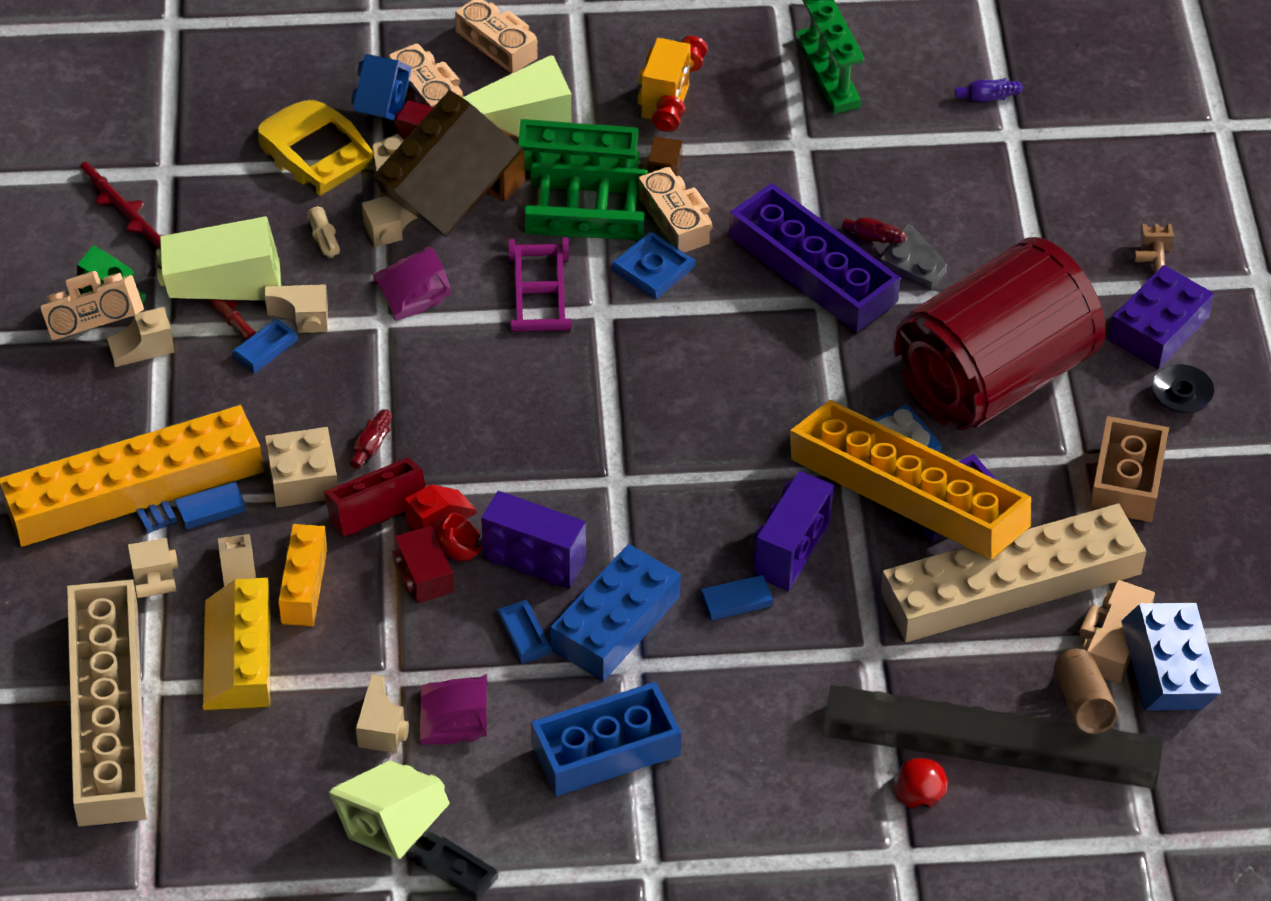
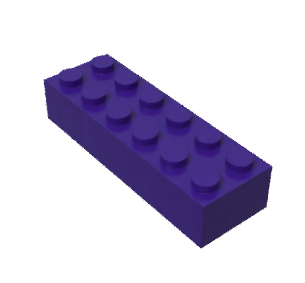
(814, 257)

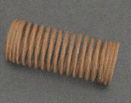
(1094, 688)

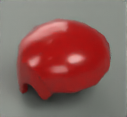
(458, 538)
(920, 783)

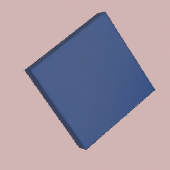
(653, 265)

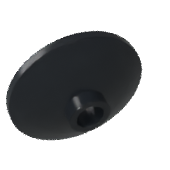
(1183, 388)

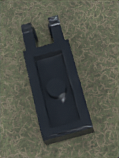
(453, 865)

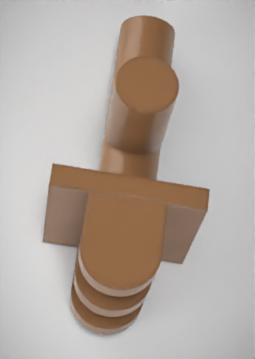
(1153, 245)

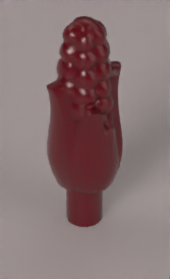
(874, 230)
(371, 438)

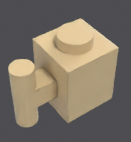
(153, 567)

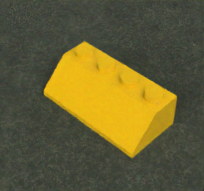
(237, 646)

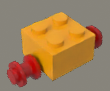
(667, 79)

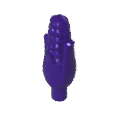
(988, 90)

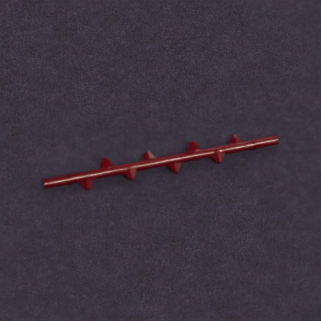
(138, 224)

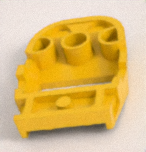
(299, 121)

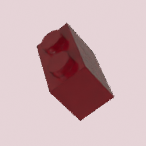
(423, 564)

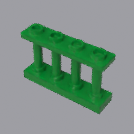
(830, 53)
(578, 144)
(582, 222)

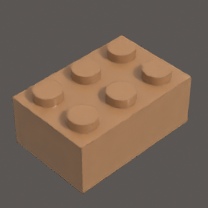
(1130, 467)

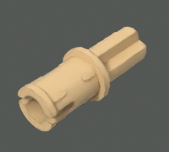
(323, 232)

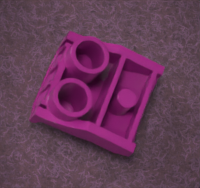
(413, 283)
(454, 710)

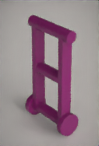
(562, 254)

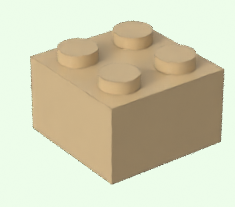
(301, 466)

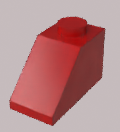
(433, 504)

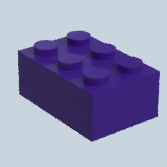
(1161, 316)
(792, 530)
(533, 539)

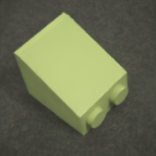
(389, 806)

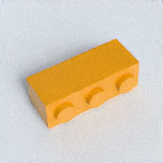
(303, 575)

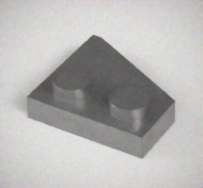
(915, 260)

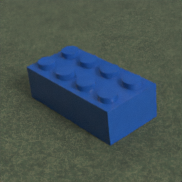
(615, 612)
(606, 738)

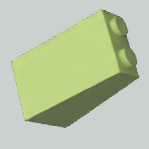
(530, 93)
(220, 262)

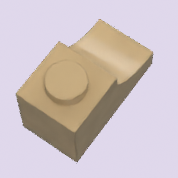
(385, 220)
(301, 304)
(143, 339)
(236, 558)
(380, 721)

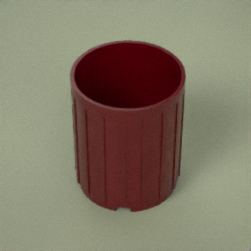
(999, 334)

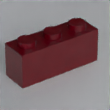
(373, 496)

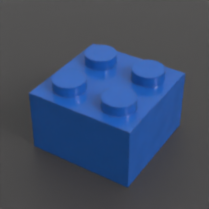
(381, 87)

